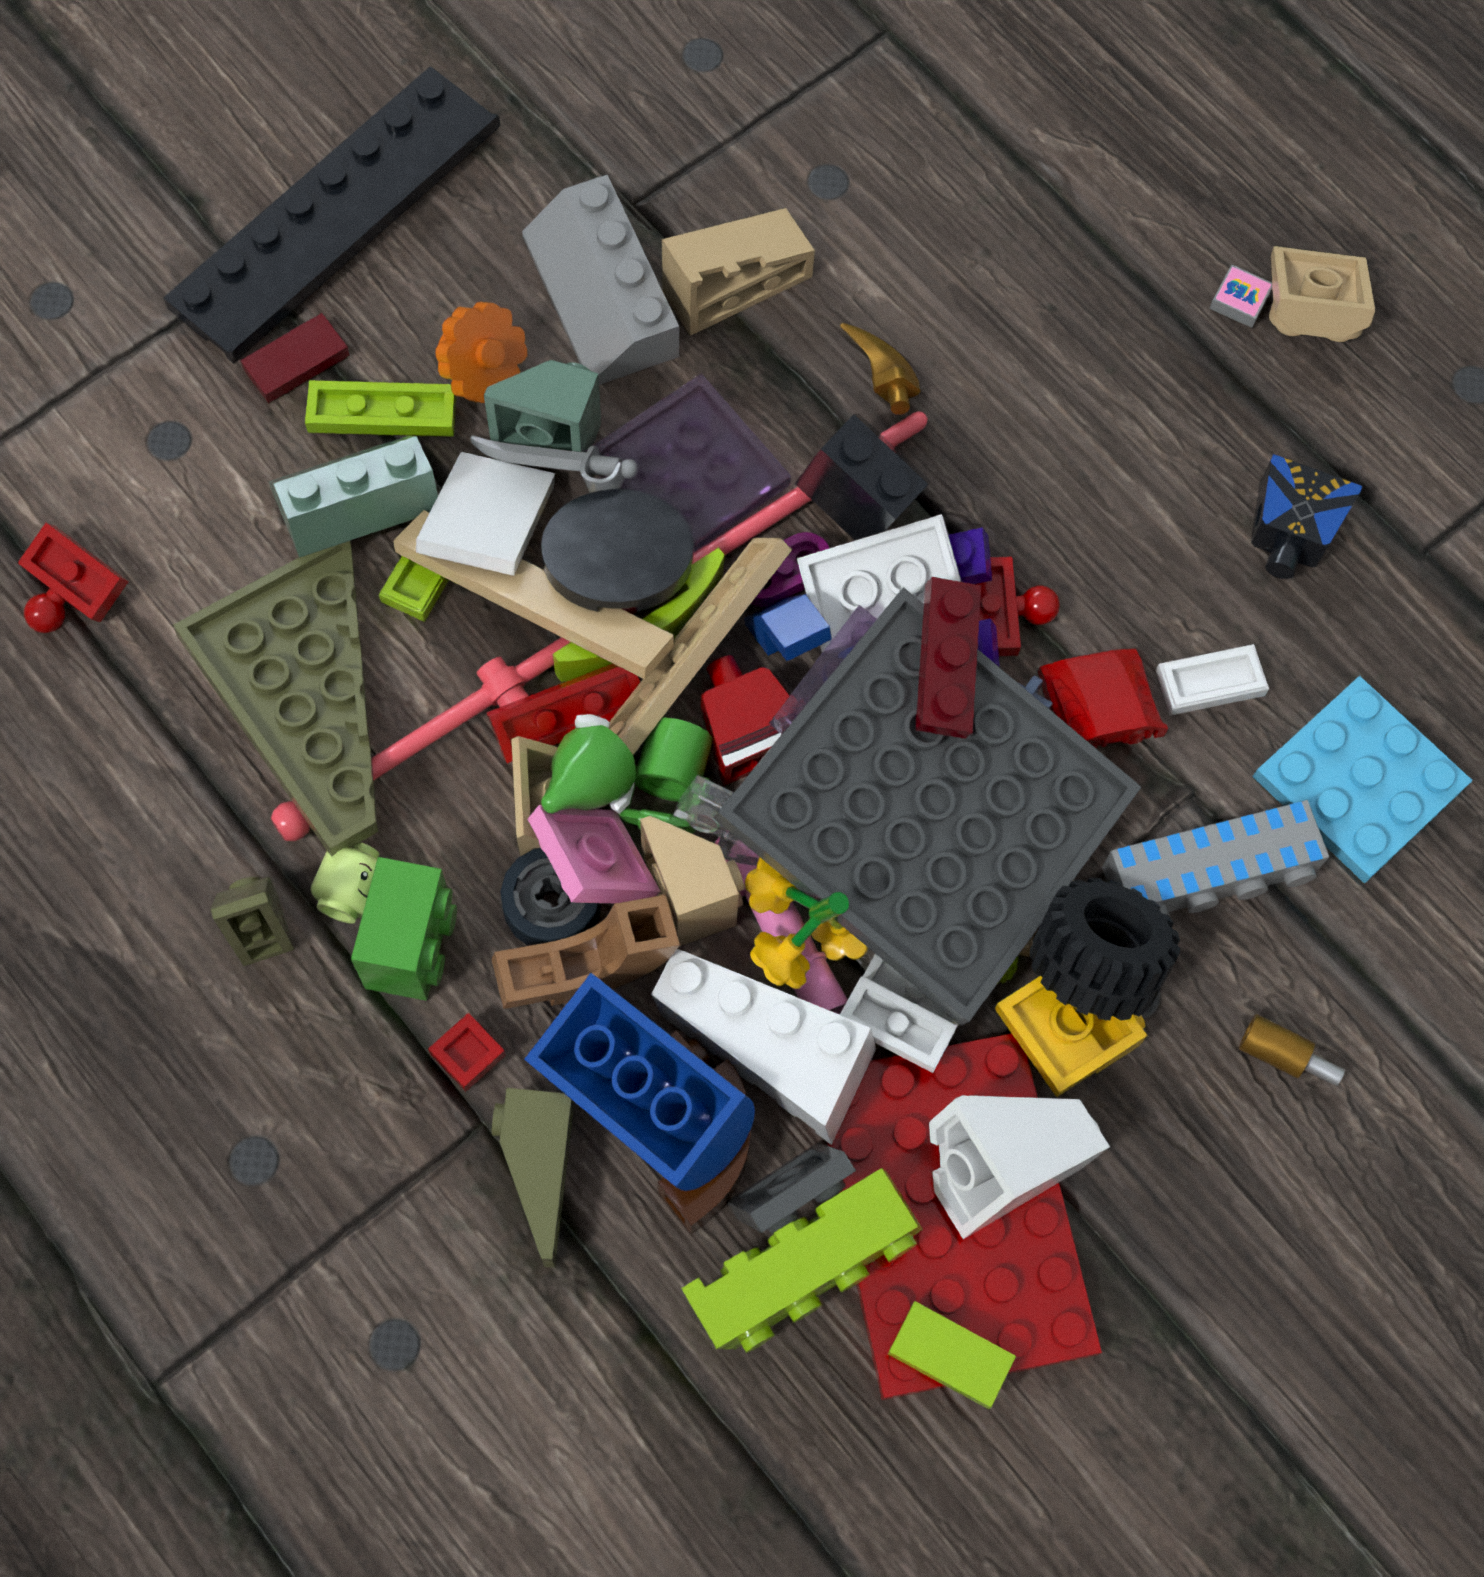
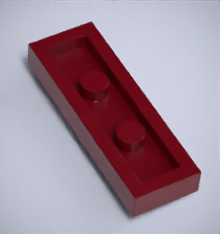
(948, 658)

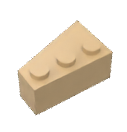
(733, 267)

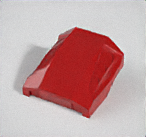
(1103, 697)

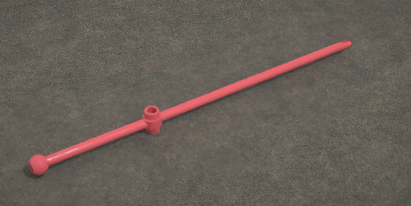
(505, 683)

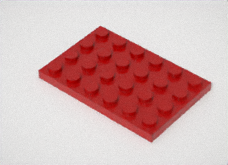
(1007, 1281)

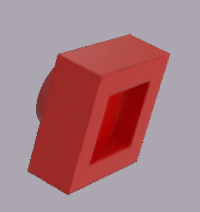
(467, 1052)

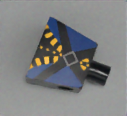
(1298, 514)

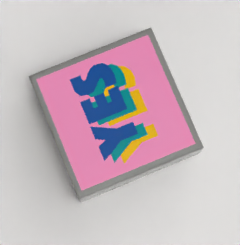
(1241, 296)

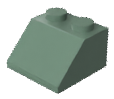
(546, 407)

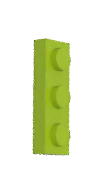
(380, 408)

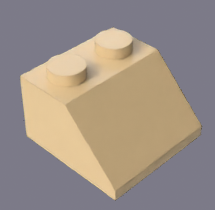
(694, 878)

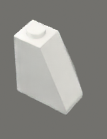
(1007, 1152)

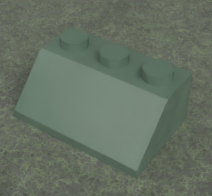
(355, 495)

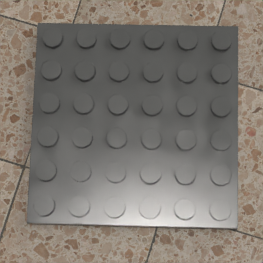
(929, 833)

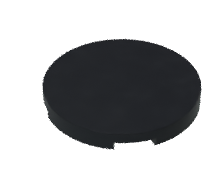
(617, 550)

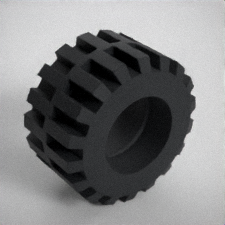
(1104, 949)

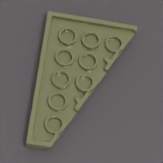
(294, 681)

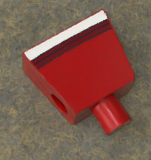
(739, 715)

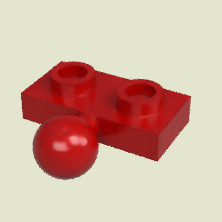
(71, 576)
(1001, 605)

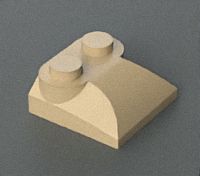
(1320, 294)

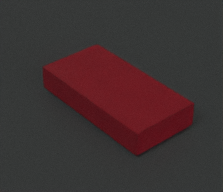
(295, 358)

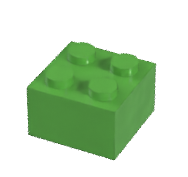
(404, 929)

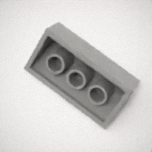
(601, 282)

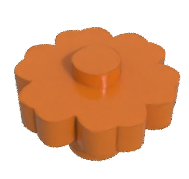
(479, 349)

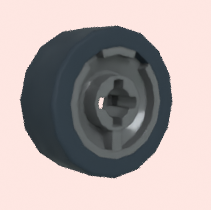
(529, 915)

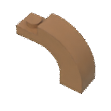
(618, 950)

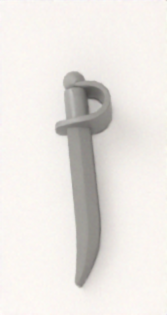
(587, 463)

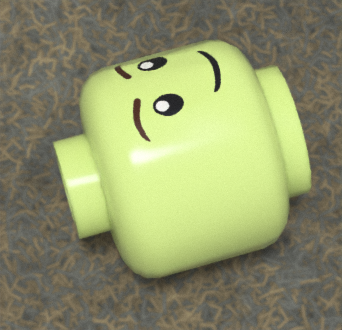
(344, 882)

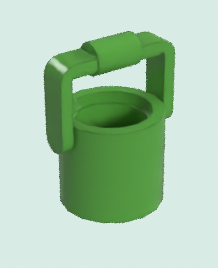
(667, 766)

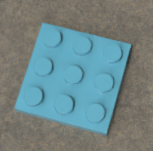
(1364, 776)

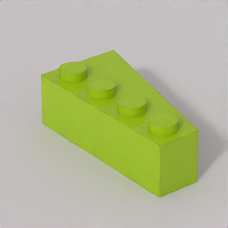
(804, 1263)

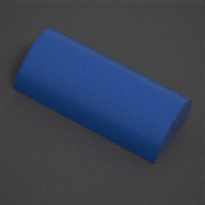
(644, 1086)

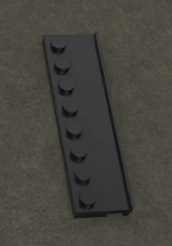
(331, 214)

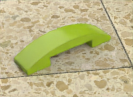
(705, 574)

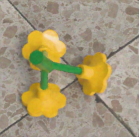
(781, 955)

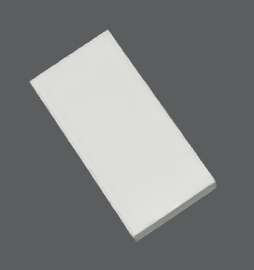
(1212, 679)

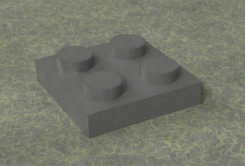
(776, 1197)

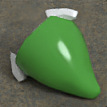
(590, 769)

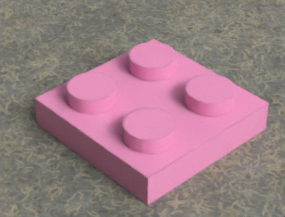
(593, 855)

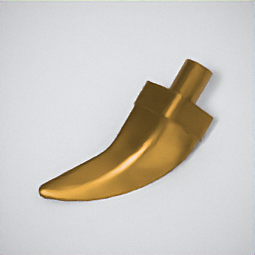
(891, 373)

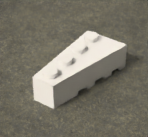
(773, 1039)

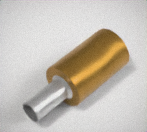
(1286, 1050)

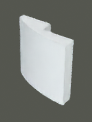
(900, 1015)

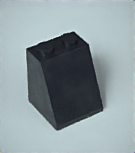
(861, 479)

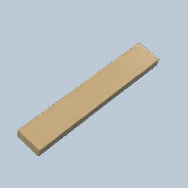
(528, 593)
(698, 640)

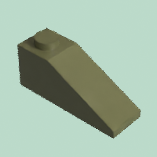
(252, 920)
(536, 1145)

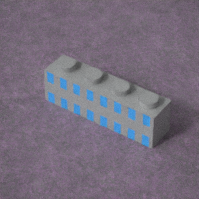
(1223, 859)

